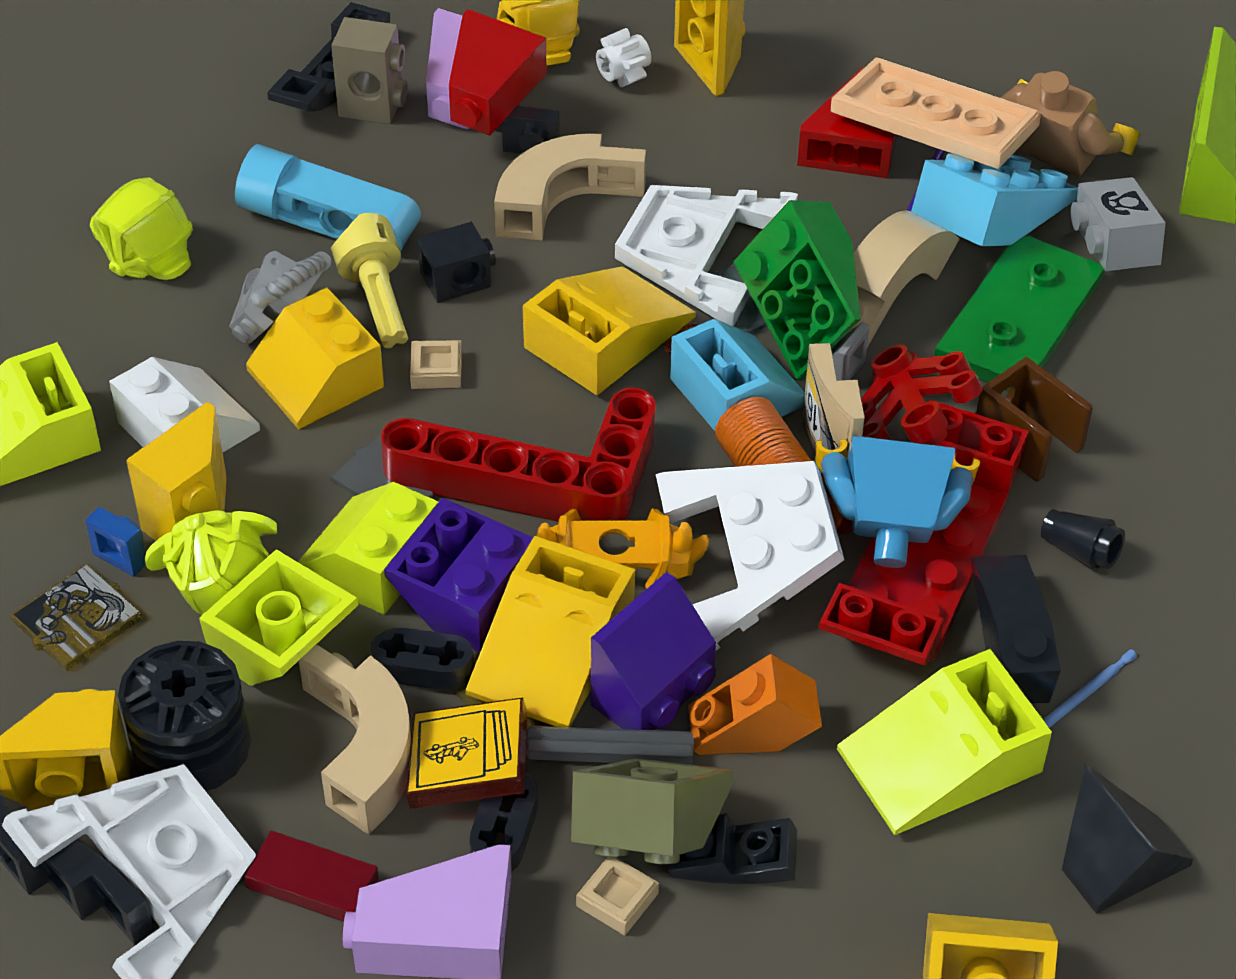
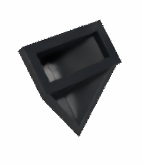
(1117, 845)

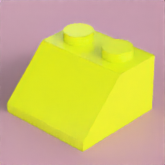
(366, 540)
(274, 617)

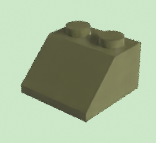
(647, 807)

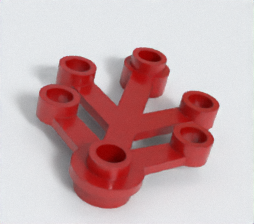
(896, 370)

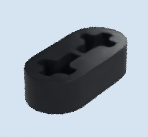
(424, 657)
(516, 824)

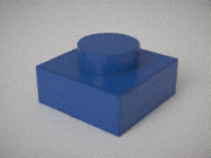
(116, 541)

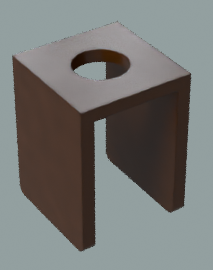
(1038, 405)

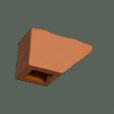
(756, 710)

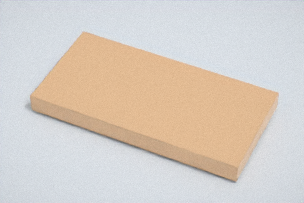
(936, 112)

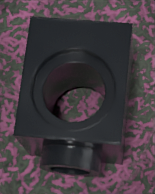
(455, 261)

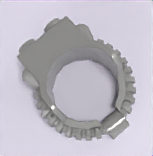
(271, 289)

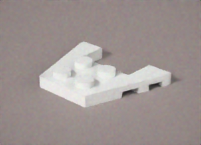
(680, 235)
(774, 529)
(163, 841)

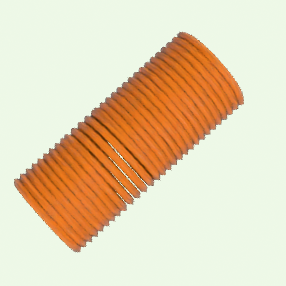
(757, 435)

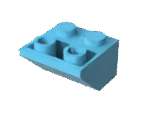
(724, 365)

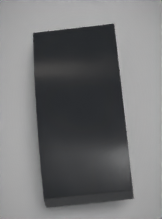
(742, 854)

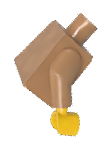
(1069, 124)

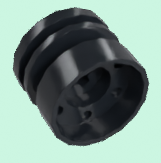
(185, 709)

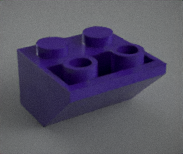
(457, 570)

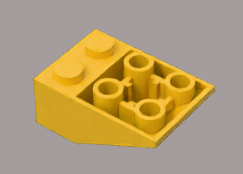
(600, 324)
(545, 630)

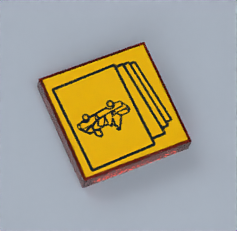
(467, 753)

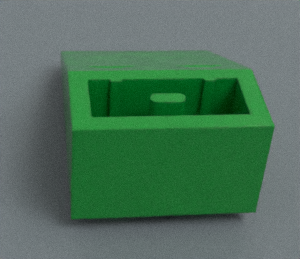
(803, 279)

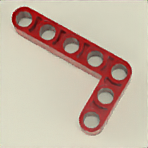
(526, 475)

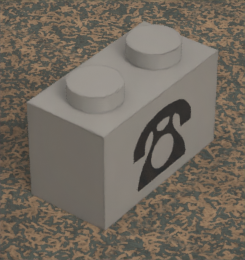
(1119, 224)

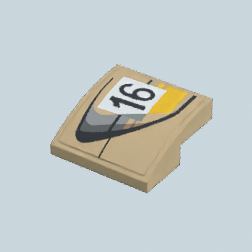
(830, 406)

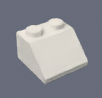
(164, 392)

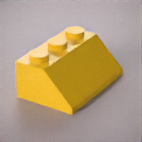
(710, 38)

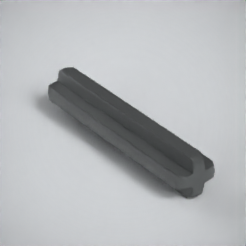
(608, 744)

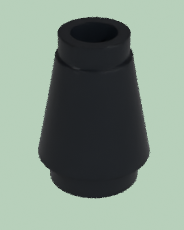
(1085, 537)

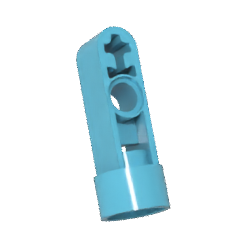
(317, 196)

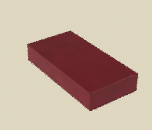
(309, 875)

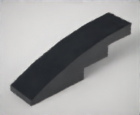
(81, 880)

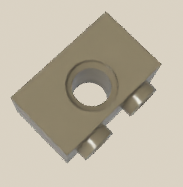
(368, 70)

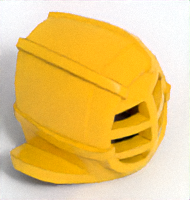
(548, 19)

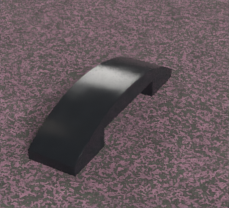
(315, 84)

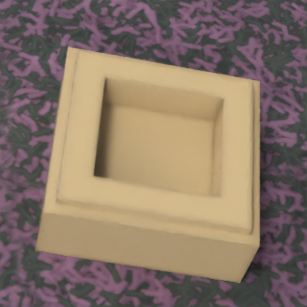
(436, 364)
(617, 894)

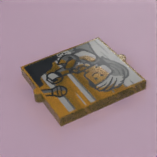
(76, 616)

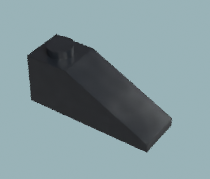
(1017, 623)

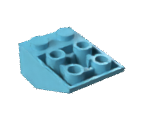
(988, 202)

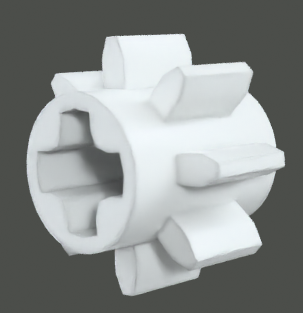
(623, 57)

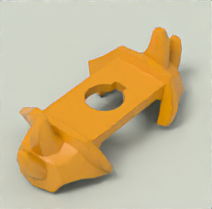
(657, 542)

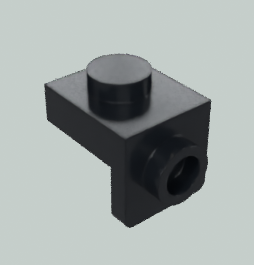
(528, 128)

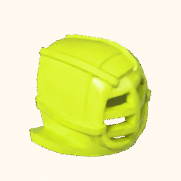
(143, 231)
(211, 553)

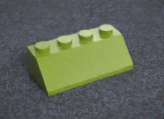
(1211, 160)

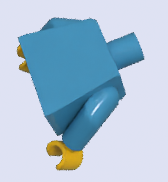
(895, 491)

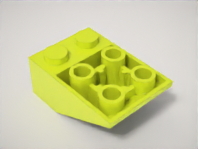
(42, 415)
(948, 743)

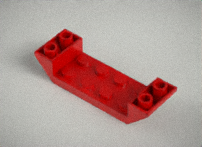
(915, 605)

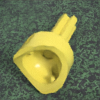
(369, 259)

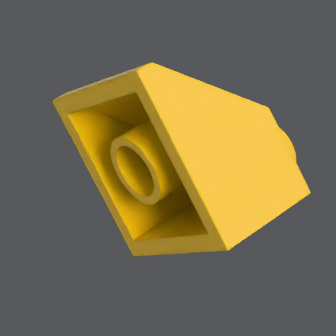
(316, 359)
(179, 473)
(65, 749)
(988, 948)

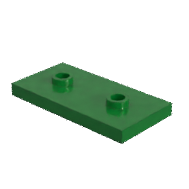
(1022, 307)

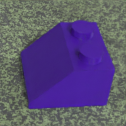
(651, 658)

